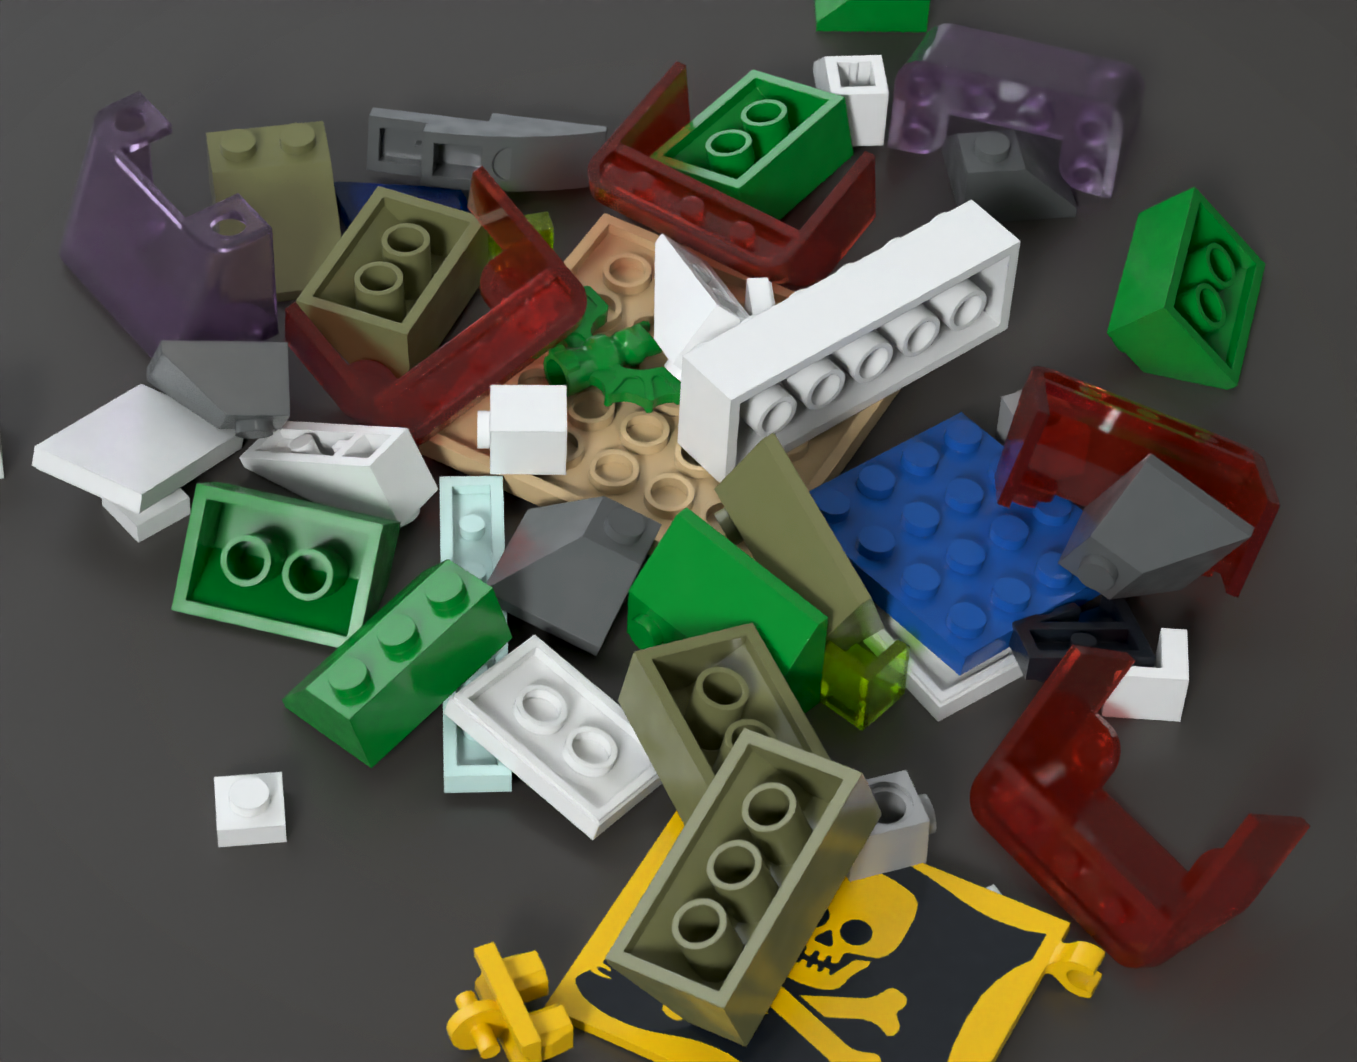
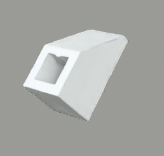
(865, 89)

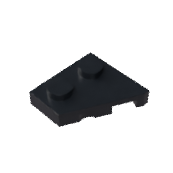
(1043, 640)

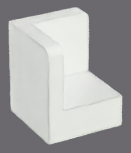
(1155, 690)

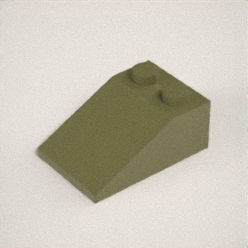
(290, 184)

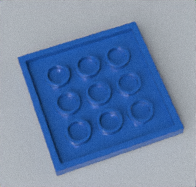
(942, 549)

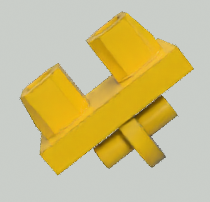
(502, 1013)

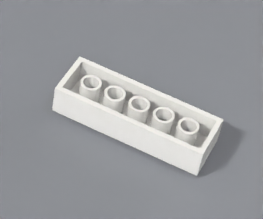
(848, 339)

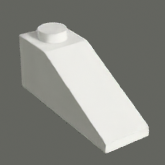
(688, 302)
(346, 467)

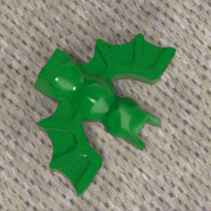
(599, 361)

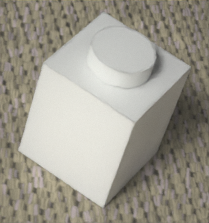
(525, 429)

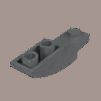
(512, 149)

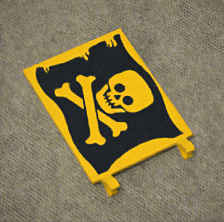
(891, 974)

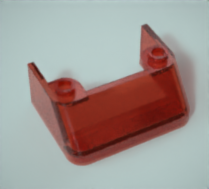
(711, 221)
(532, 309)
(1083, 439)
(1089, 854)

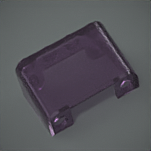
(1023, 87)
(151, 263)

